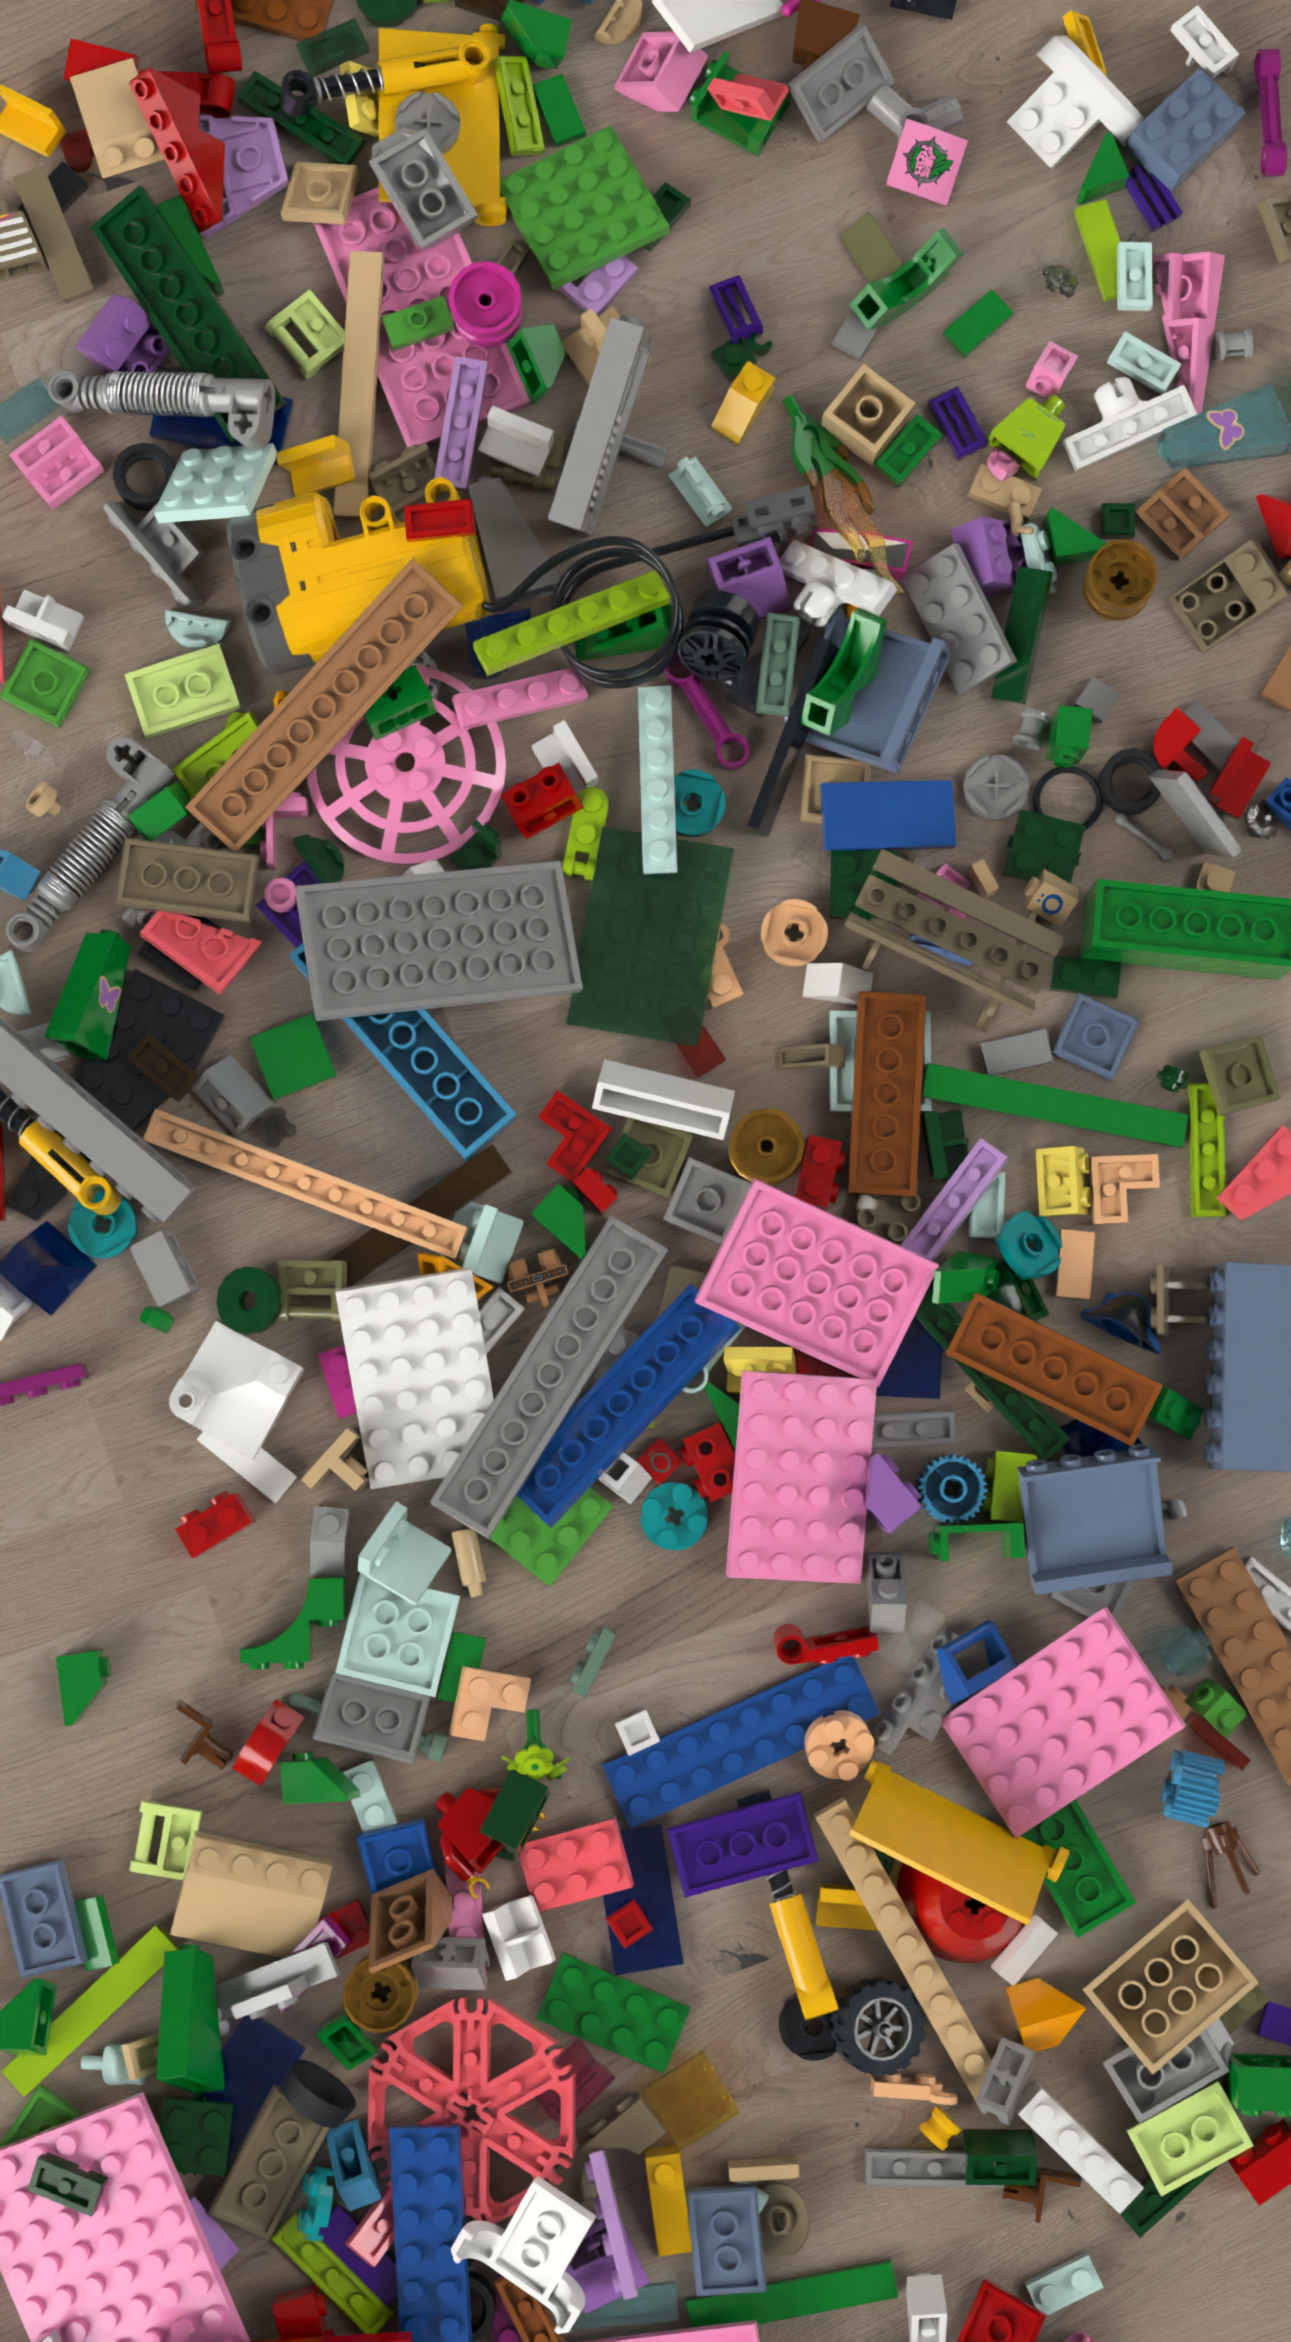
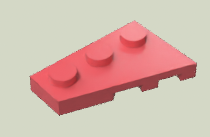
(204, 951)
(1262, 1179)

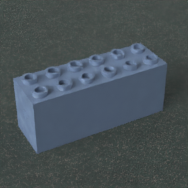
(1249, 1368)

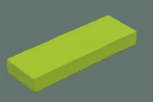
(519, 105)
(1100, 243)

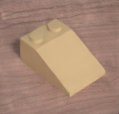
(115, 119)

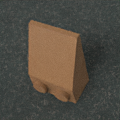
(407, 1919)

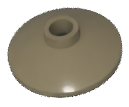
(776, 2237)

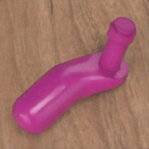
(791, 7)

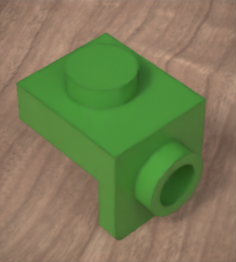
(1216, 1707)

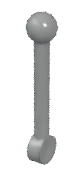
(1165, 854)

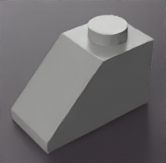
(329, 1540)

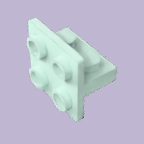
(488, 1240)

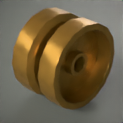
(773, 1128)

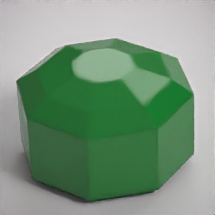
(157, 1318)

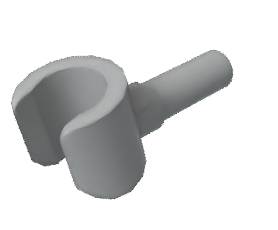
(1176, 1508)

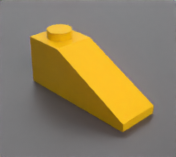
(668, 2199)

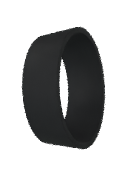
(317, 2094)

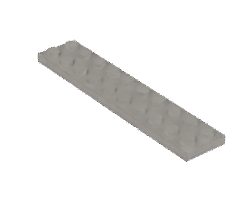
(549, 1377)

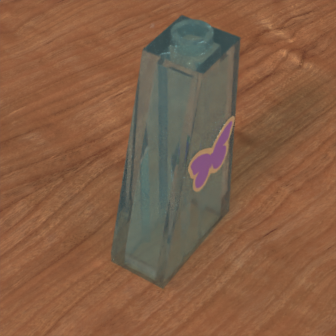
(1232, 432)

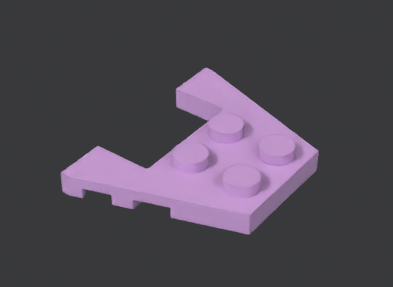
(251, 164)

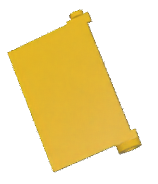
(477, 150)
(954, 1844)

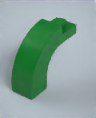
(900, 291)

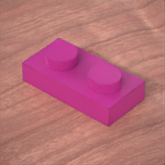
(337, 1375)

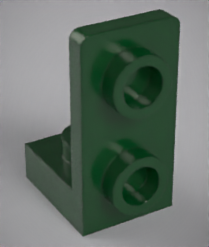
(480, 850)

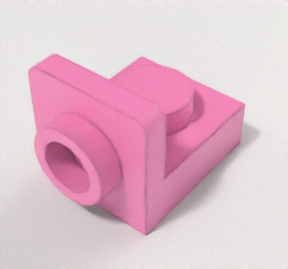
(1051, 370)

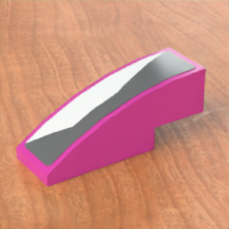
(832, 543)

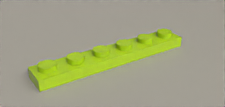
(571, 622)

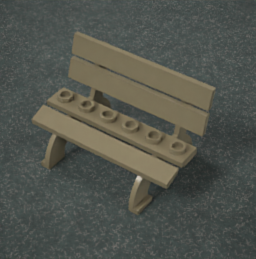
(954, 933)

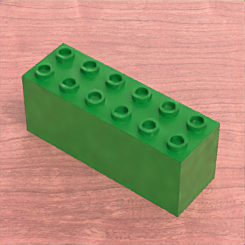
(1187, 929)

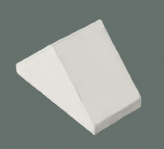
(835, 982)

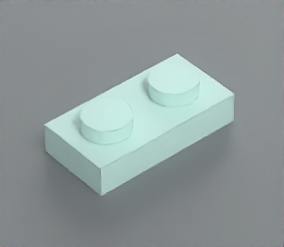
(1134, 276)
(1143, 363)
(1036, 552)
(373, 1806)
(1064, 2284)

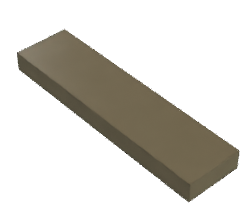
(53, 234)

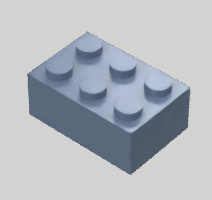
(1185, 130)

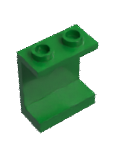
(740, 129)
(1011, 1537)

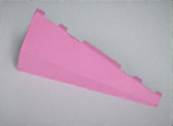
(1190, 299)

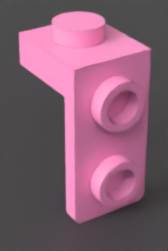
(292, 807)

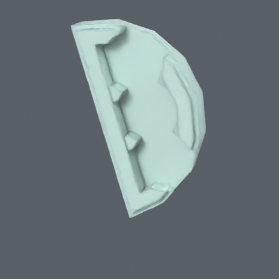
(196, 630)
(12, 990)

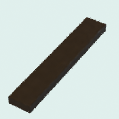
(441, 1200)

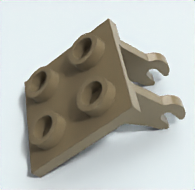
(1160, 1316)

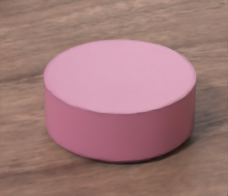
(280, 895)

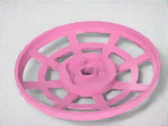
(413, 785)

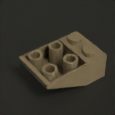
(1230, 595)

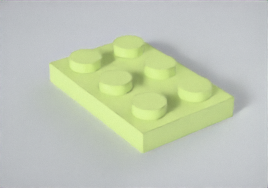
(182, 691)
(1189, 2138)

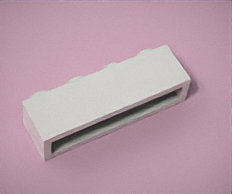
(663, 1099)
(1078, 2147)

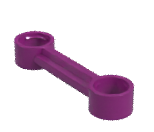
(1266, 74)
(710, 717)

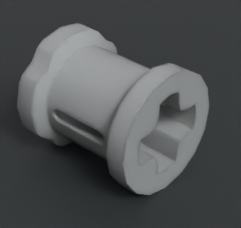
(1233, 344)
(1031, 729)

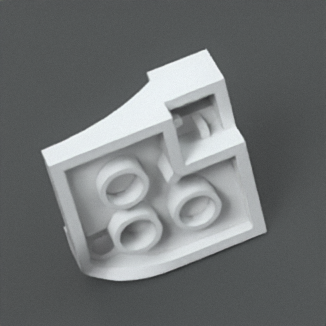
(235, 1389)

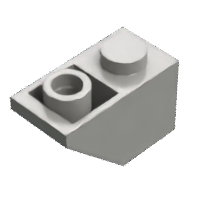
(886, 1593)

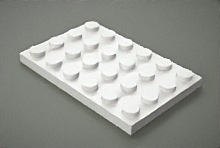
(415, 1372)

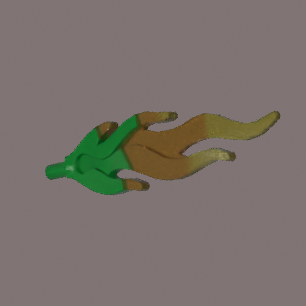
(839, 484)

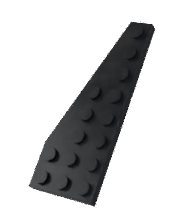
(144, 1007)

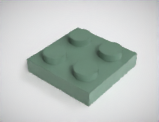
(586, 1672)

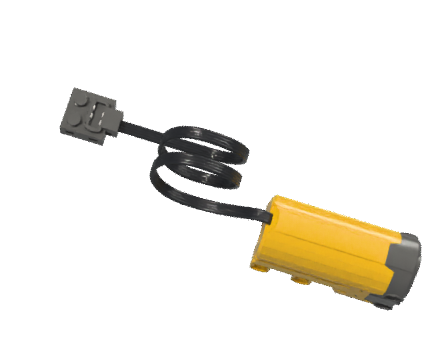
(310, 585)

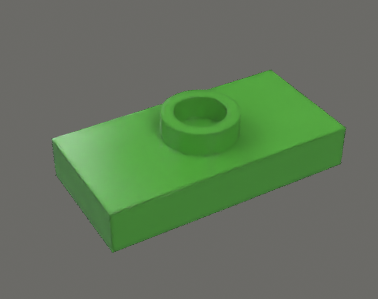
(418, 323)

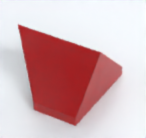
(1277, 517)

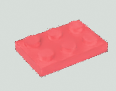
(576, 1865)

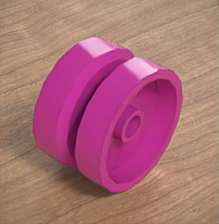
(488, 285)

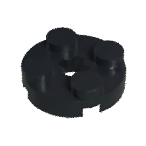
(799, 2038)

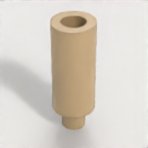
(469, 1560)

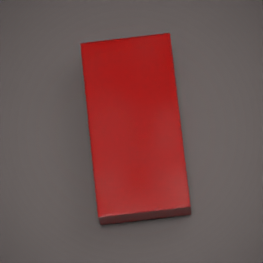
(439, 520)

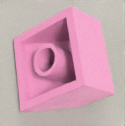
(660, 72)

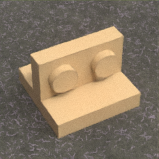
(585, 344)
(334, 1461)

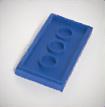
(887, 815)

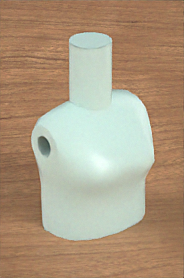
(112, 2066)

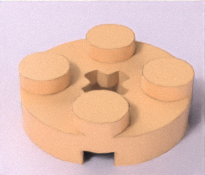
(810, 923)
(843, 1763)

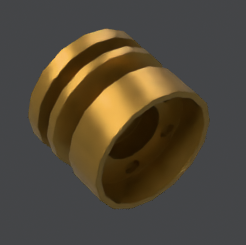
(1134, 568)
(373, 2011)

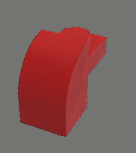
(1171, 741)
(268, 1742)

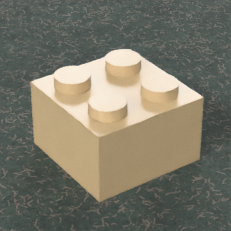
(868, 414)

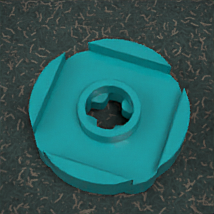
(708, 794)
(98, 1244)
(1019, 1256)
(692, 1522)
(317, 2205)

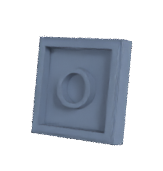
(1095, 1036)

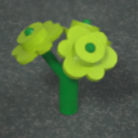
(535, 1758)

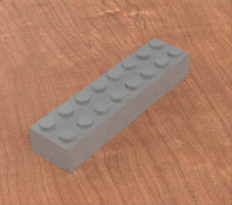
(91, 1128)

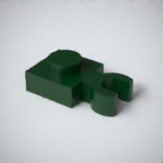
(733, 357)

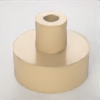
(43, 800)

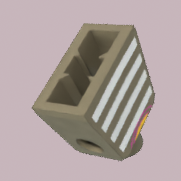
(18, 246)

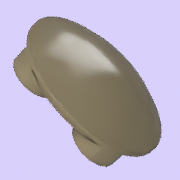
(888, 1215)

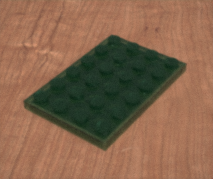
(650, 940)

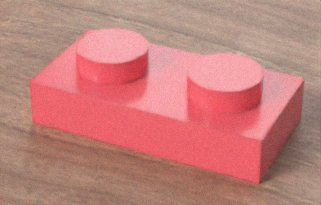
(375, 2231)

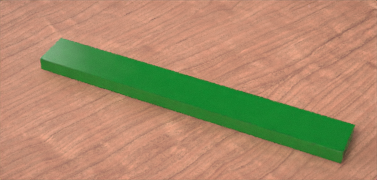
(1054, 1105)

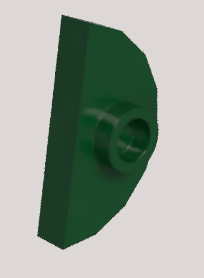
(322, 858)

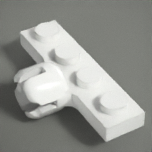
(1126, 421)
(831, 584)

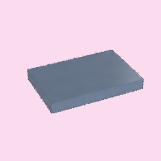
(42, 1918)
(726, 2239)

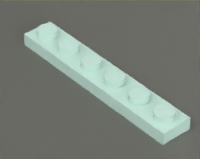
(657, 780)

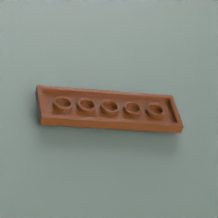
(886, 1094)
(1054, 1369)

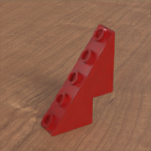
(190, 154)

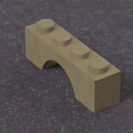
(630, 2127)

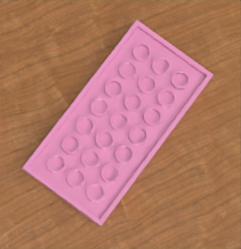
(418, 375)

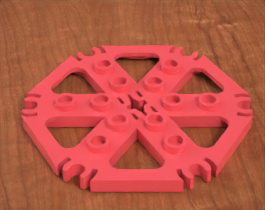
(501, 2095)

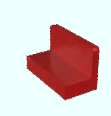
(1238, 779)

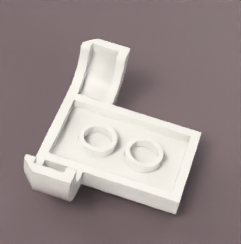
(1071, 104)
(535, 2249)

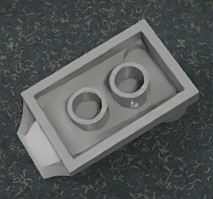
(421, 187)
(1185, 2073)

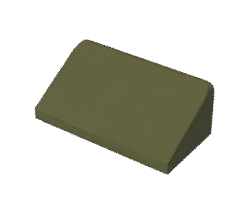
(870, 249)

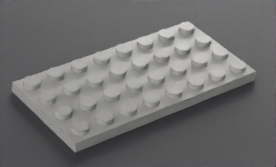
(438, 940)

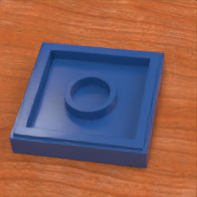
(396, 1853)

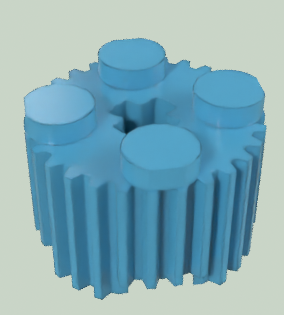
(970, 1490)
(1192, 1788)

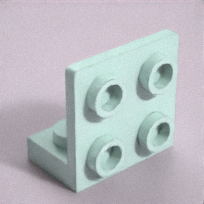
(402, 1556)

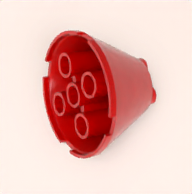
(949, 1925)

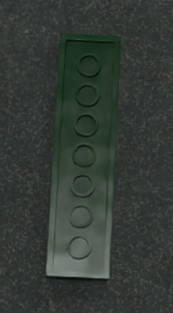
(176, 294)

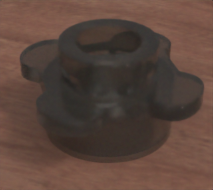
(266, 1126)

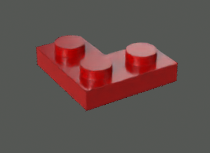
(581, 1133)

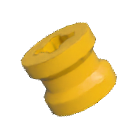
(939, 2128)

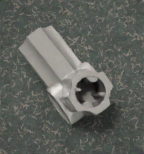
(894, 111)

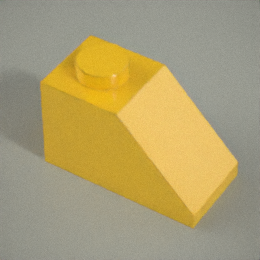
(743, 402)

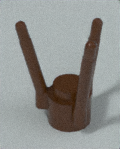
(1223, 1839)

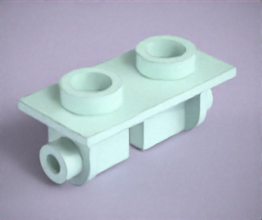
(700, 491)

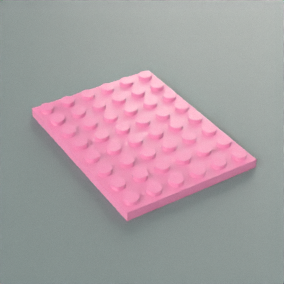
(130, 2268)

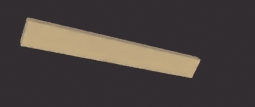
(360, 375)

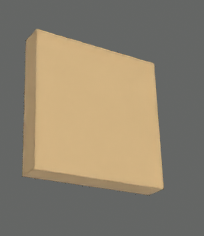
(320, 193)
(827, 770)

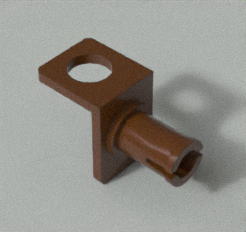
(202, 1742)
(1035, 2194)

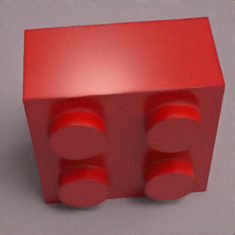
(590, 1185)
(354, 1924)

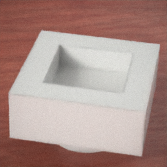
(637, 1732)

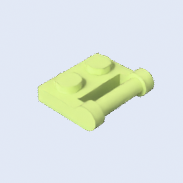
(315, 325)
(175, 1840)

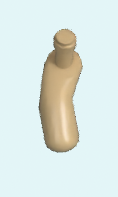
(1016, 520)

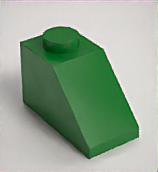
(537, 33)
(537, 358)
(563, 1218)
(964, 1276)
(81, 1681)
(314, 1781)
(28, 2019)

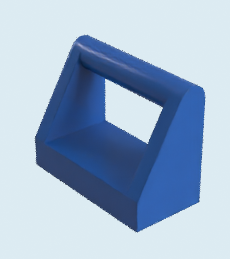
(998, 1657)

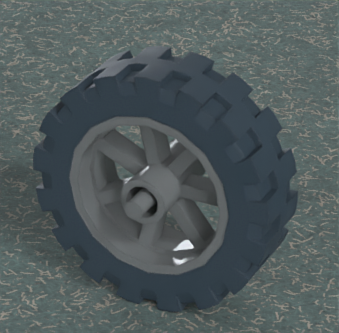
(909, 2029)

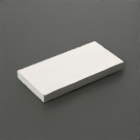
(710, 21)

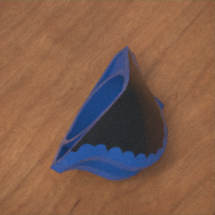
(1125, 1317)

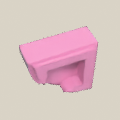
(1002, 464)

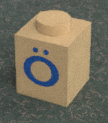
(1051, 897)

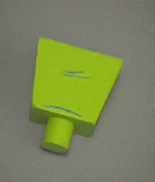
(1030, 433)

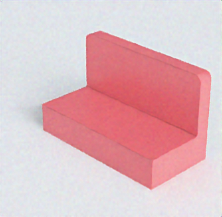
(749, 95)

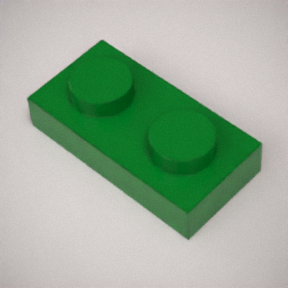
(908, 450)

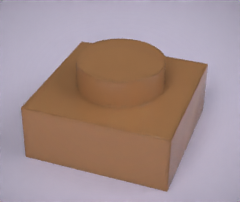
(1177, 1699)

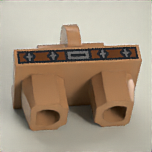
(551, 1271)

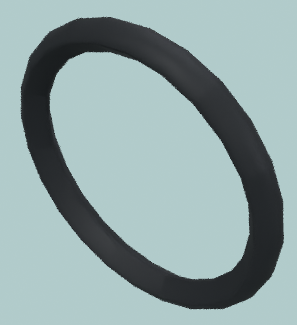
(1075, 770)

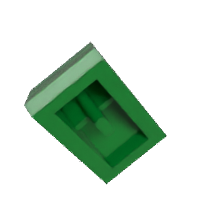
(1105, 174)
(1069, 540)
(161, 811)
(346, 2040)

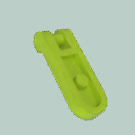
(586, 833)

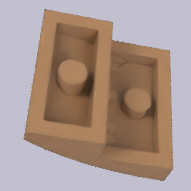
(1182, 513)

